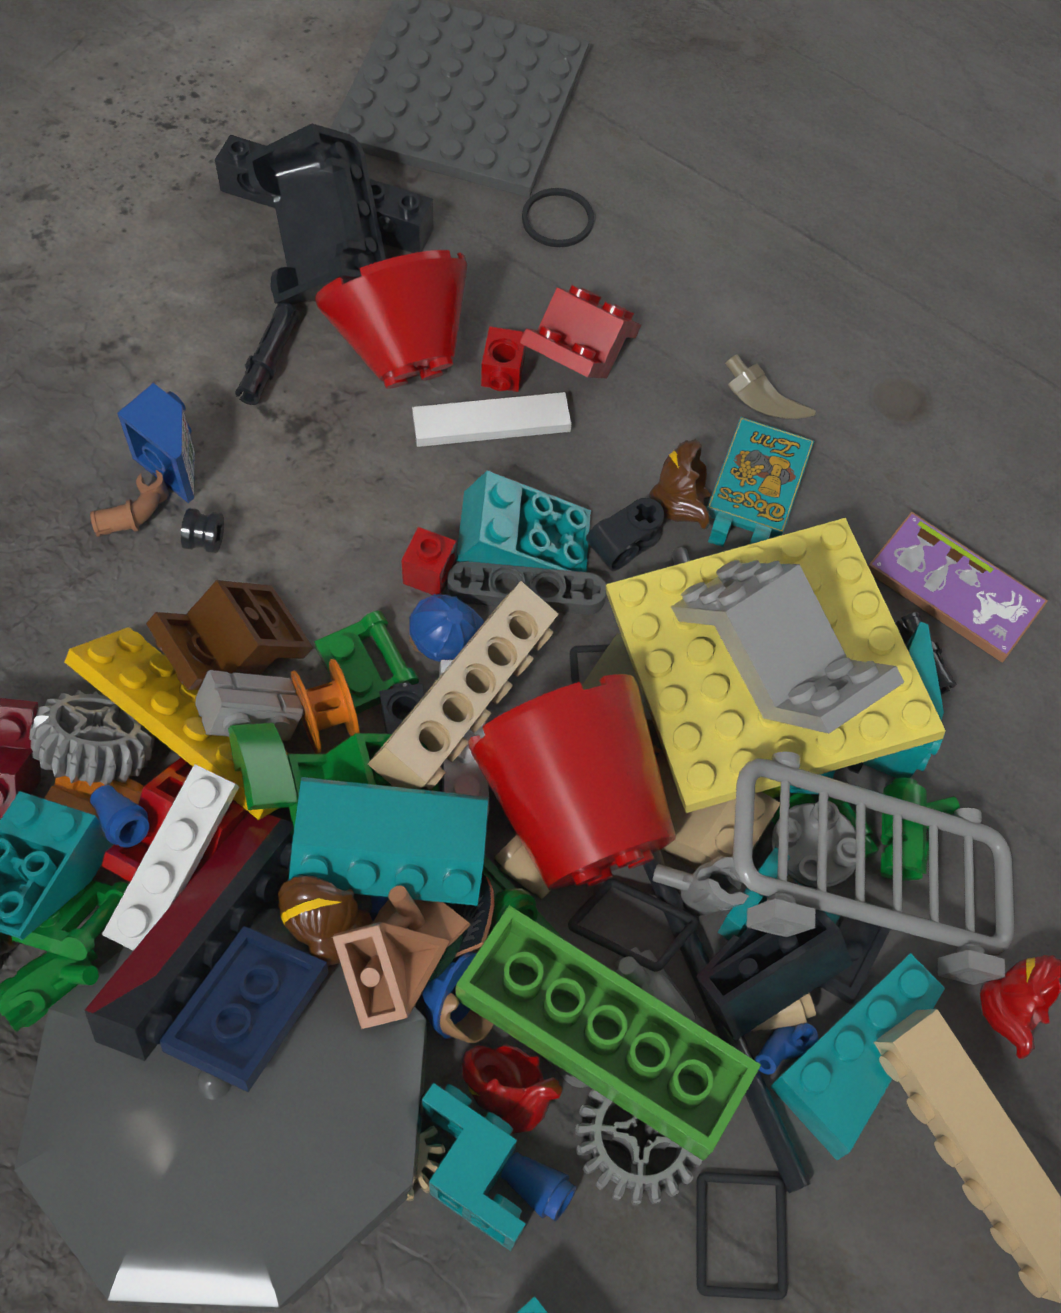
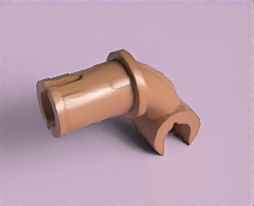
(132, 513)

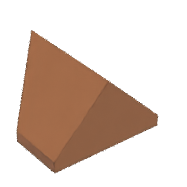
(386, 969)

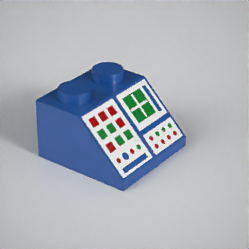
(161, 438)

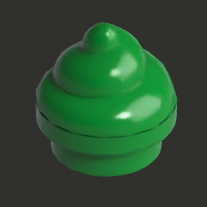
(516, 898)

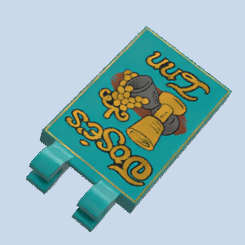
(758, 481)

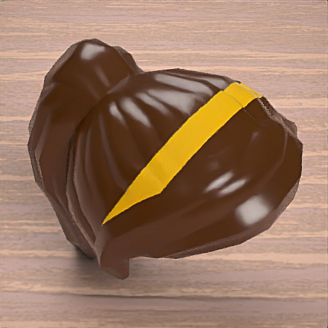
(683, 485)
(317, 911)

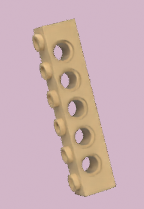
(483, 665)

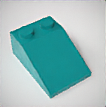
(906, 762)

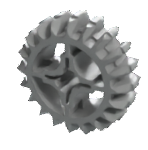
(89, 739)
(617, 1135)

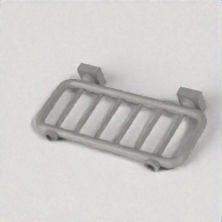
(792, 906)

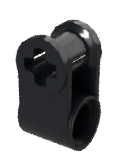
(627, 533)

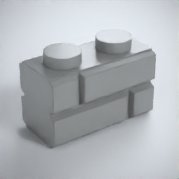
(247, 699)

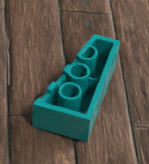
(841, 1075)

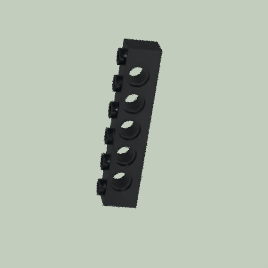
(402, 215)

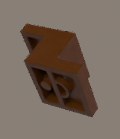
(230, 631)

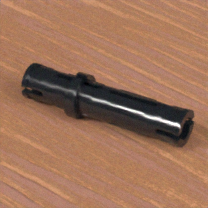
(262, 364)

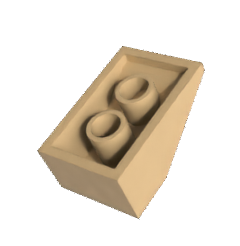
(710, 830)

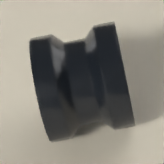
(202, 530)

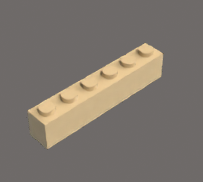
(980, 1144)

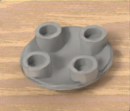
(804, 844)

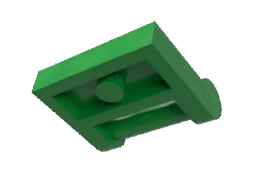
(356, 664)
(60, 930)

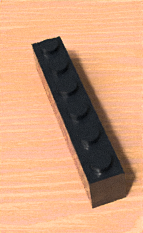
(191, 937)

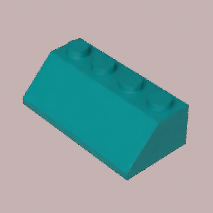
(390, 838)

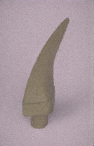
(758, 392)

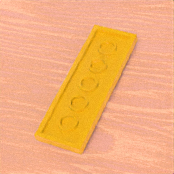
(148, 690)

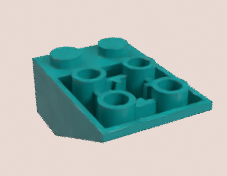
(521, 527)
(44, 860)

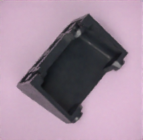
(320, 209)

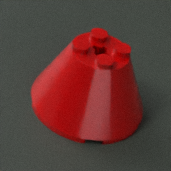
(400, 314)

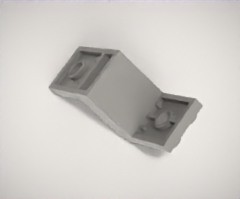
(785, 645)

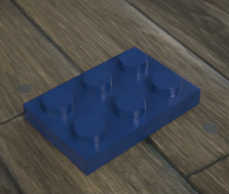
(244, 1008)

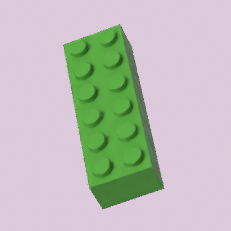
(607, 1032)

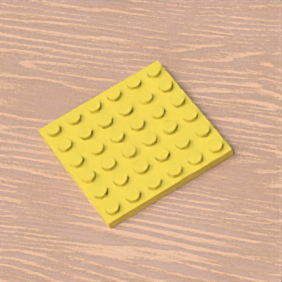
(704, 706)

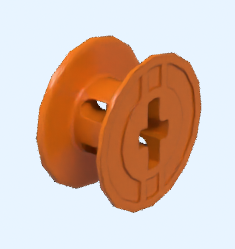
(326, 705)

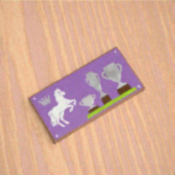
(957, 586)

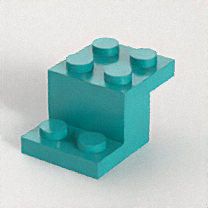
(473, 1164)

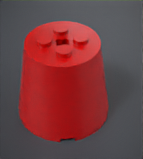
(579, 780)

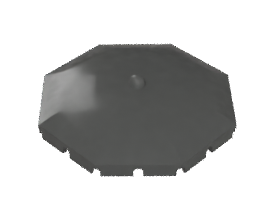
(214, 1191)

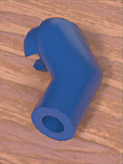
(785, 1044)

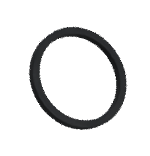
(557, 192)

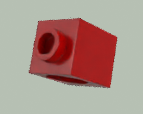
(500, 347)
(428, 561)

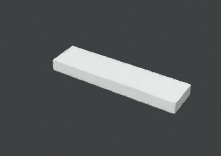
(491, 419)

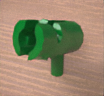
(914, 835)
(43, 983)

